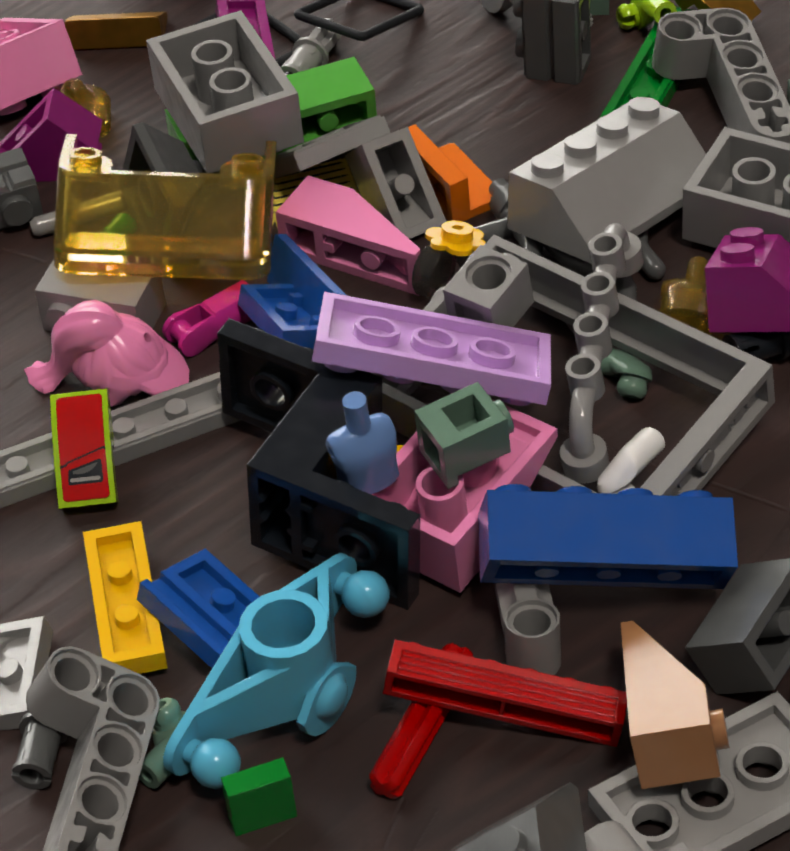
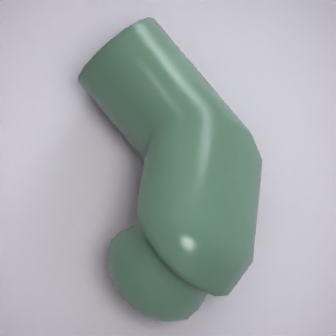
(632, 373)
(168, 716)

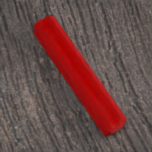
(409, 743)

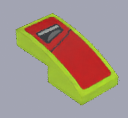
(83, 448)

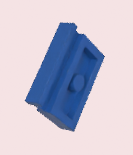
(198, 603)

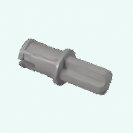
(311, 50)

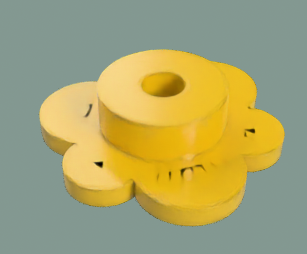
(455, 237)

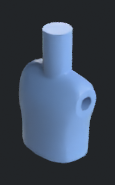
(364, 447)

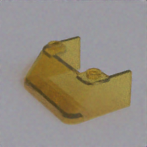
(164, 220)

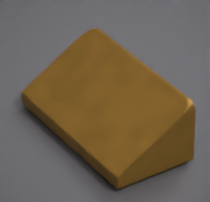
(115, 30)

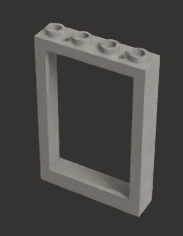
(736, 377)

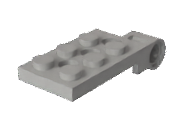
(752, 808)

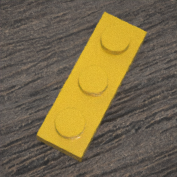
(125, 627)

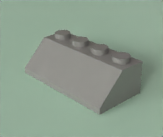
(612, 171)

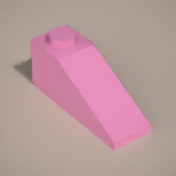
(347, 233)

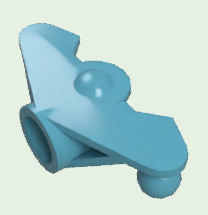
(276, 669)

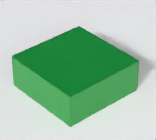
(259, 796)

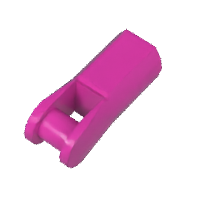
(198, 325)

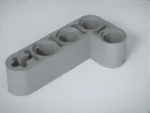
(731, 57)
(113, 721)

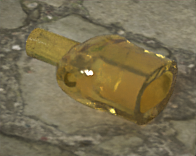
(686, 297)

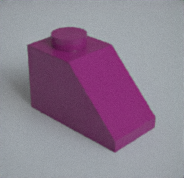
(44, 133)

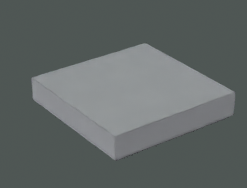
(330, 145)

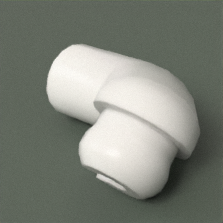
(631, 461)

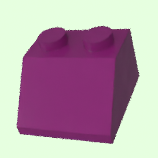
(749, 283)

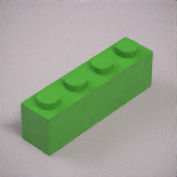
(327, 100)

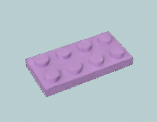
(433, 349)

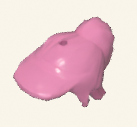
(109, 353)

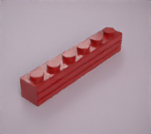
(506, 693)

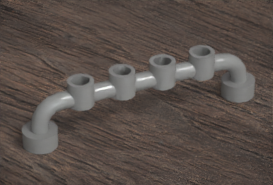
(612, 256)

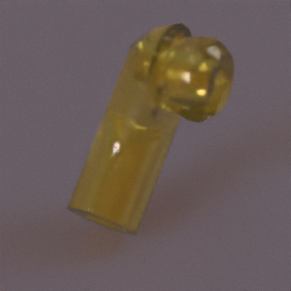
(92, 99)

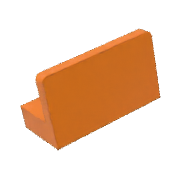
(454, 177)

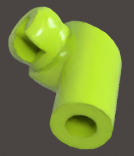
(642, 13)

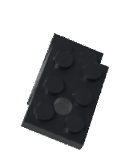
(291, 479)

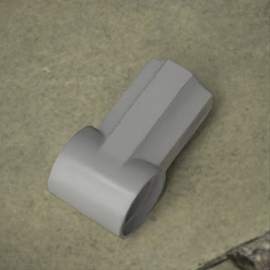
(530, 626)

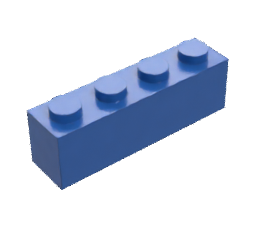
(606, 538)

